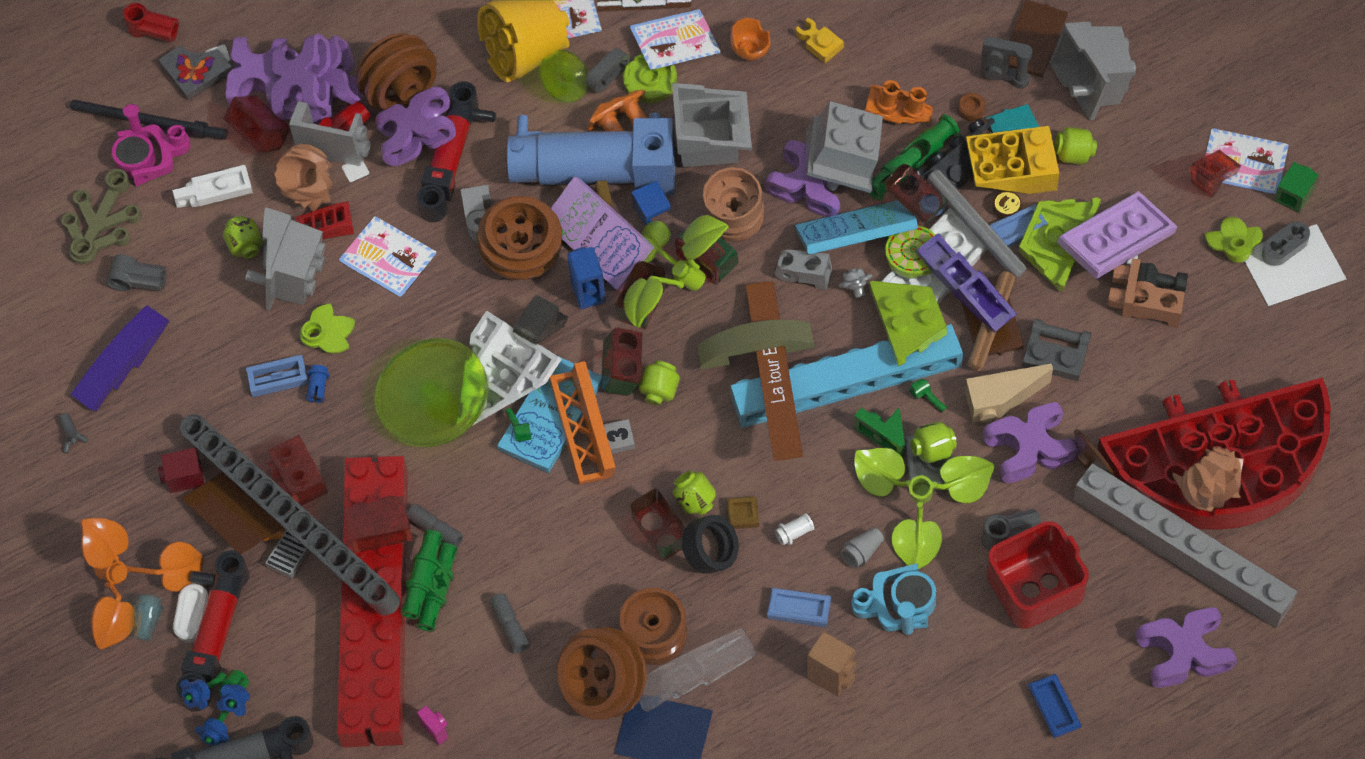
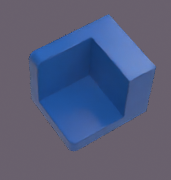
(649, 202)

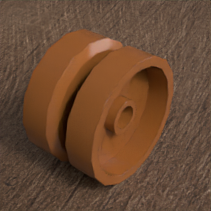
(655, 623)

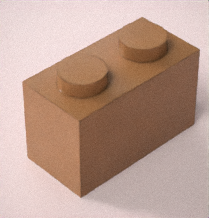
(831, 664)

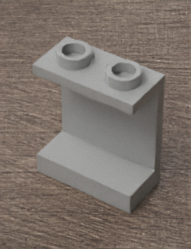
(336, 144)

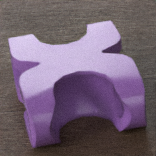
(251, 70)
(300, 76)
(341, 83)
(415, 126)
(797, 184)
(1031, 442)
(1186, 647)

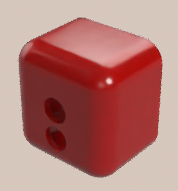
(1026, 560)

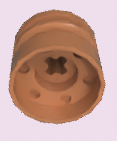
(739, 191)

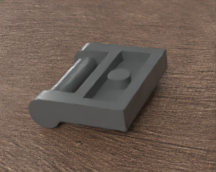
(996, 61)
(1065, 360)

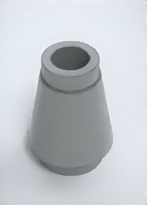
(860, 549)

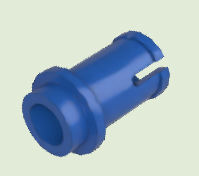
(317, 382)

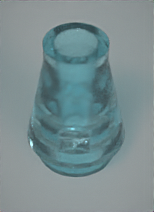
(146, 615)

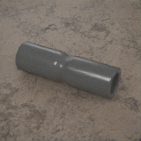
(430, 522)
(511, 627)

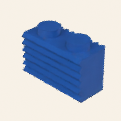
(586, 277)

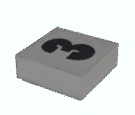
(620, 436)

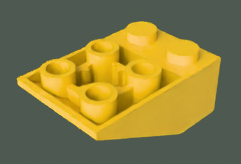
(1015, 160)

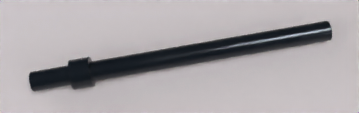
(198, 128)

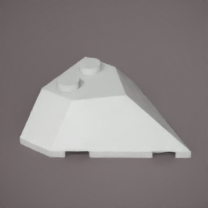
(510, 362)

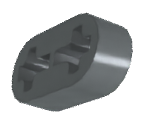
(607, 70)
(1289, 248)

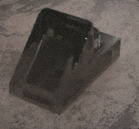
(539, 320)

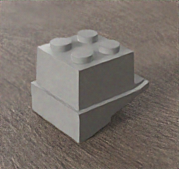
(1093, 64)
(710, 124)
(843, 146)
(290, 259)

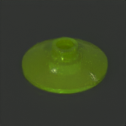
(570, 70)

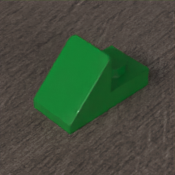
(883, 434)

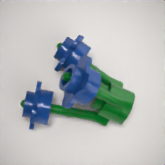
(233, 699)

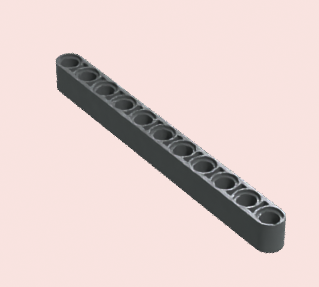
(206, 438)

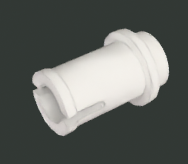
(787, 533)

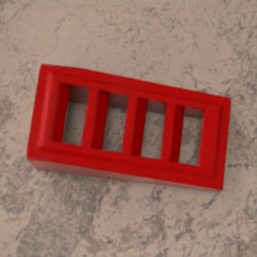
(331, 212)

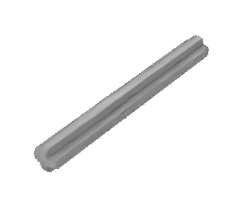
(976, 224)

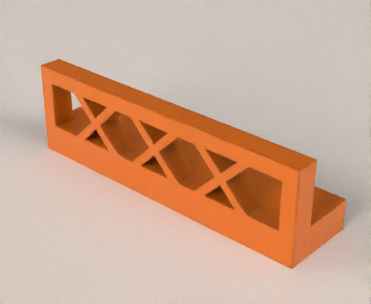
(593, 421)

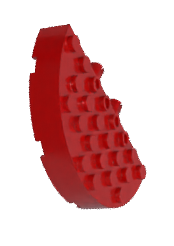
(1274, 433)

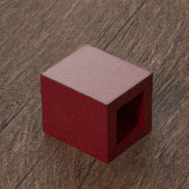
(181, 470)

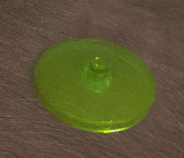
(431, 392)

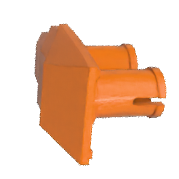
(897, 104)
(606, 112)

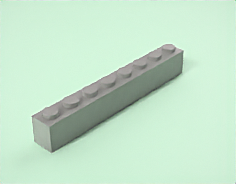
(1185, 545)

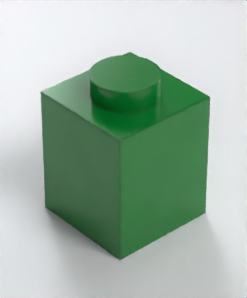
(1296, 187)

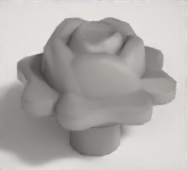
(855, 281)

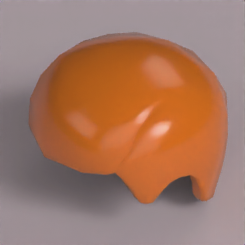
(749, 39)

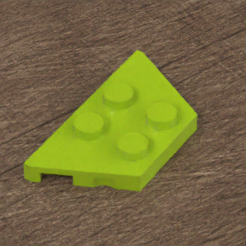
(1041, 245)
(908, 316)

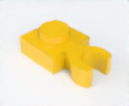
(821, 42)

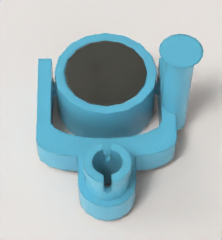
(911, 595)

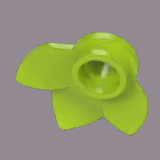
(1234, 239)
(331, 330)

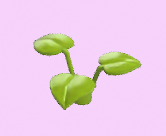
(698, 238)
(912, 540)

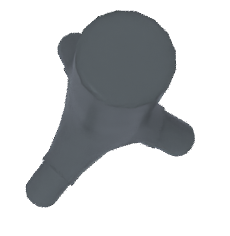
(70, 432)

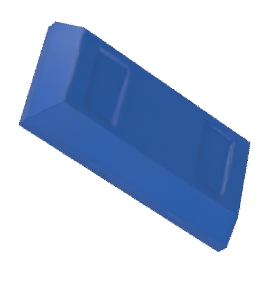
(1054, 705)

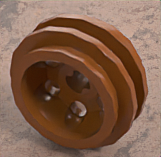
(396, 70)
(519, 258)
(616, 666)

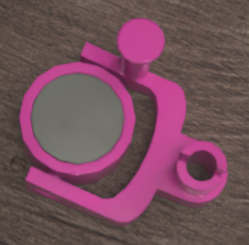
(136, 154)

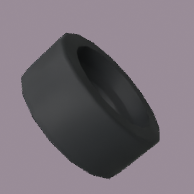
(694, 550)

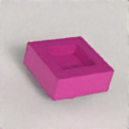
(434, 724)

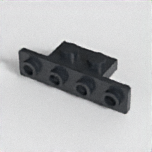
(955, 161)

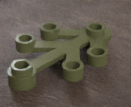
(100, 221)

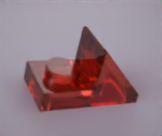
(1212, 170)

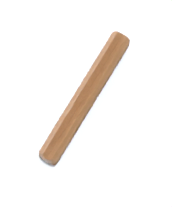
(986, 335)

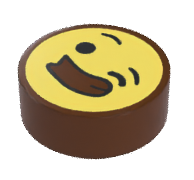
(1006, 204)

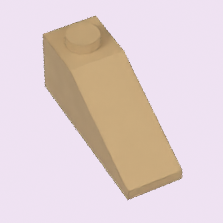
(999, 393)

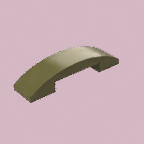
(754, 337)

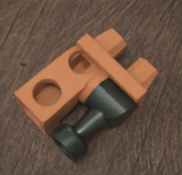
(1143, 297)

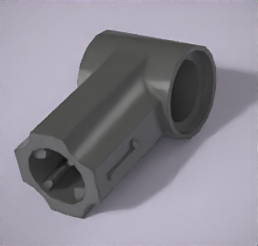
(128, 273)
(1008, 526)

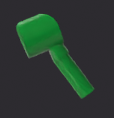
(922, 388)
(521, 431)

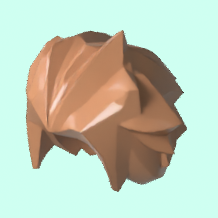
(304, 175)
(1212, 480)

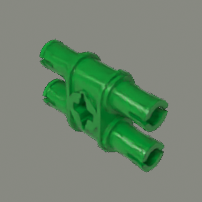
(429, 580)

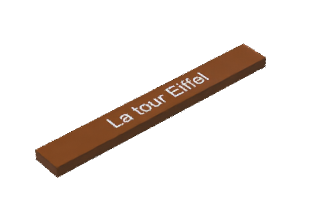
(775, 378)

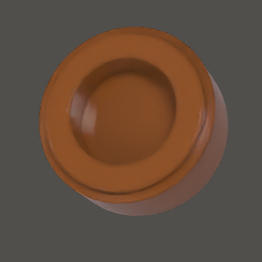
(971, 106)

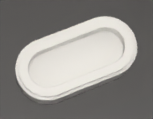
(189, 612)

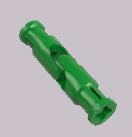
(929, 141)

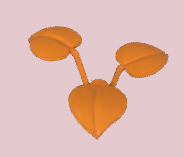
(100, 548)

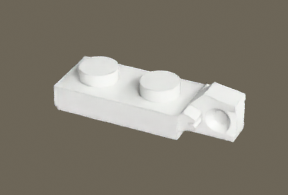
(214, 187)

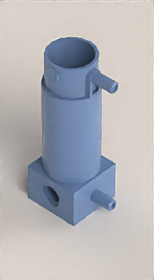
(613, 156)

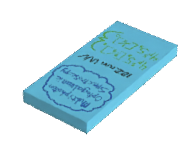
(855, 227)
(544, 422)

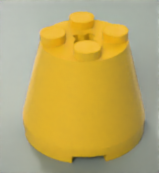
(521, 34)

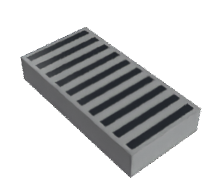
(287, 556)

